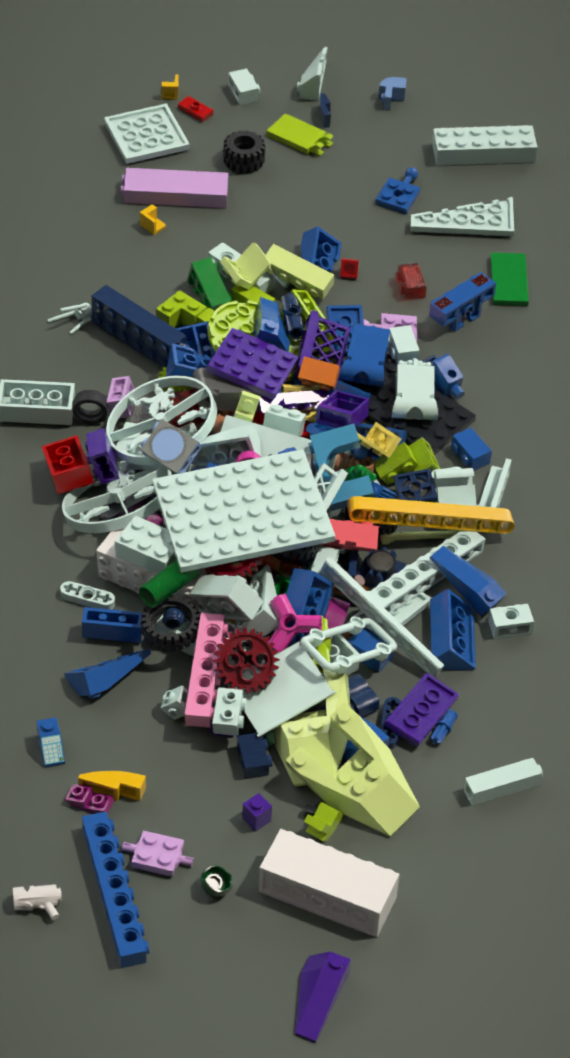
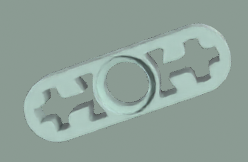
(73, 596)

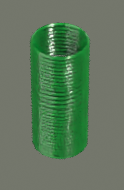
(165, 584)

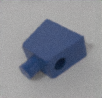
(447, 377)

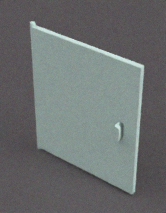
(291, 692)

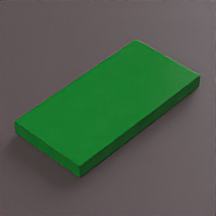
(510, 276)

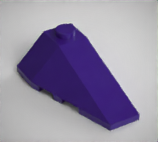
(318, 991)

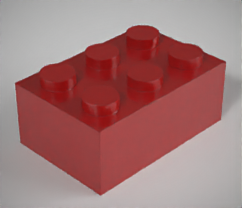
(67, 464)

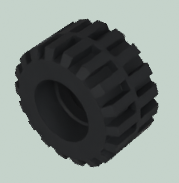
(244, 151)

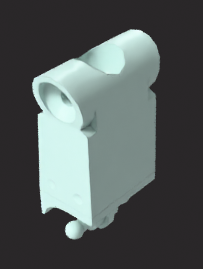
(415, 391)

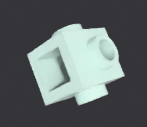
(175, 702)

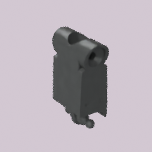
(223, 391)

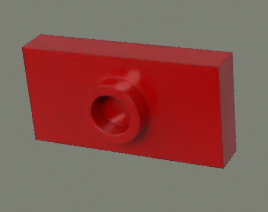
(195, 109)

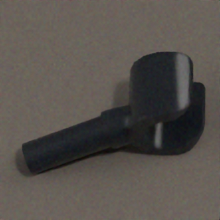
(310, 810)

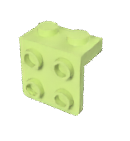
(247, 267)

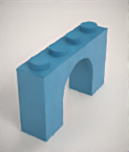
(326, 447)

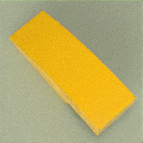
(115, 783)

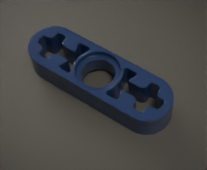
(391, 701)

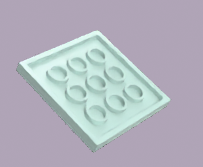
(146, 133)

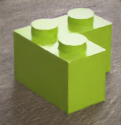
(180, 309)

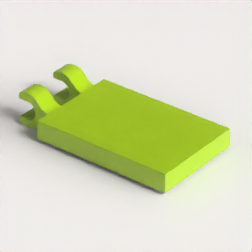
(299, 135)

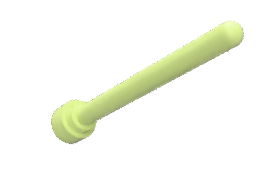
(386, 539)

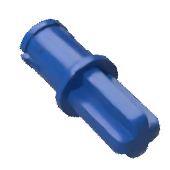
(444, 727)

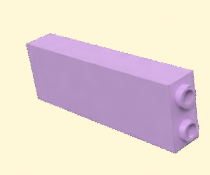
(175, 187)

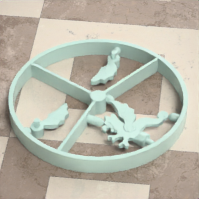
(154, 402)
(115, 494)

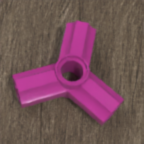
(286, 613)

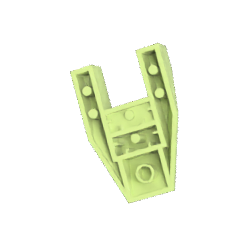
(315, 730)
(367, 785)

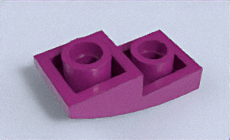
(336, 612)
(88, 800)

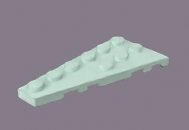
(470, 219)

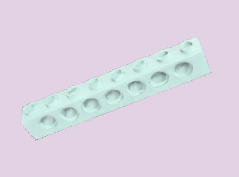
(423, 572)

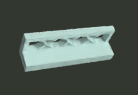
(495, 485)
(332, 486)

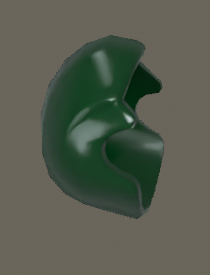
(216, 881)

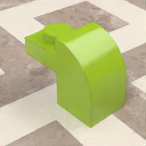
(323, 822)

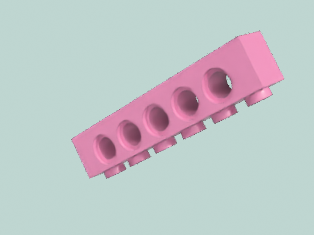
(198, 714)

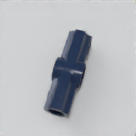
(292, 316)

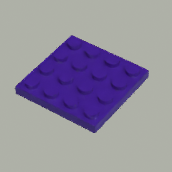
(252, 363)

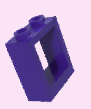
(341, 411)

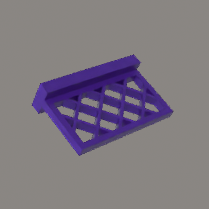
(308, 341)

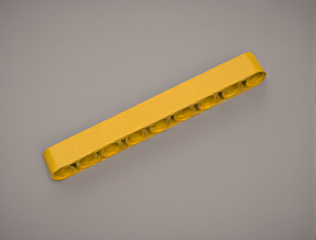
(430, 515)

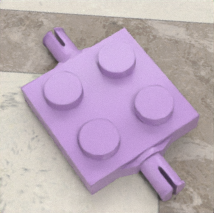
(157, 853)

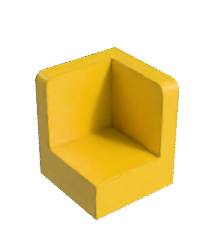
(170, 89)
(149, 220)

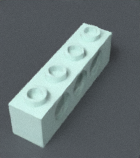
(264, 283)

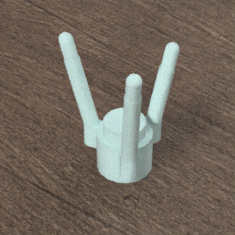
(81, 311)

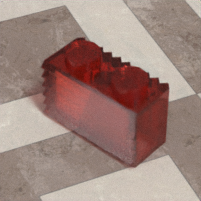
(411, 281)

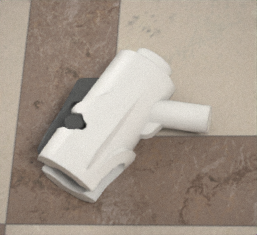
(37, 896)

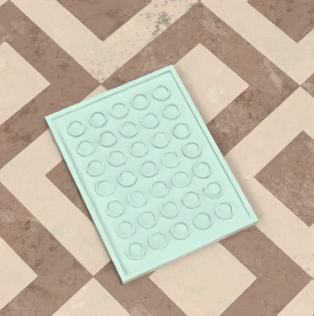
(243, 510)

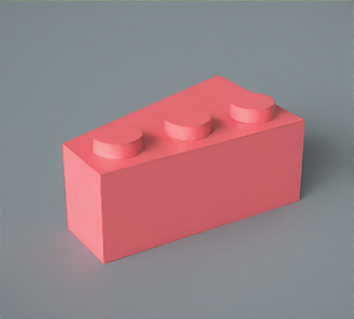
(354, 536)

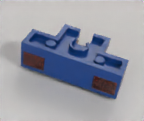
(463, 301)

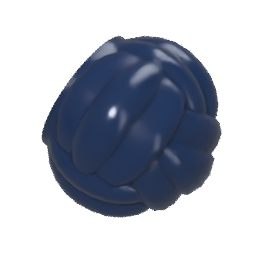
(173, 618)

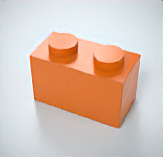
(319, 374)

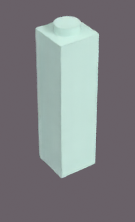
(502, 781)

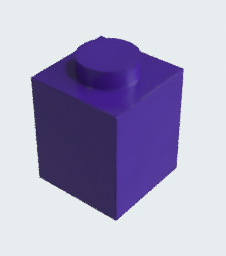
(256, 812)

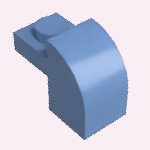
(392, 89)

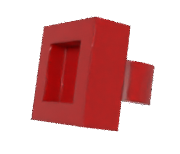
(349, 268)

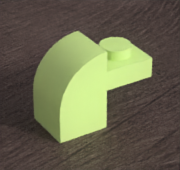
(247, 406)

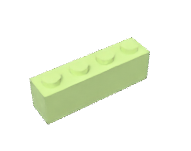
(299, 272)

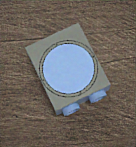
(171, 447)

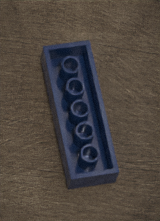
(134, 325)

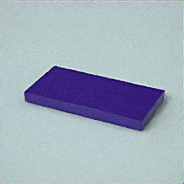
(421, 709)

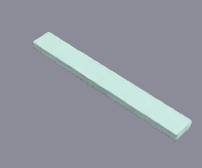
(378, 613)

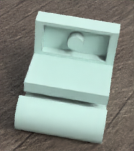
(455, 486)

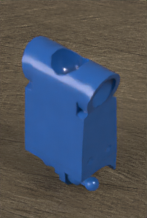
(366, 356)

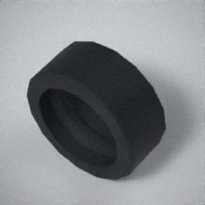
(88, 416)

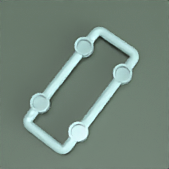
(341, 662)

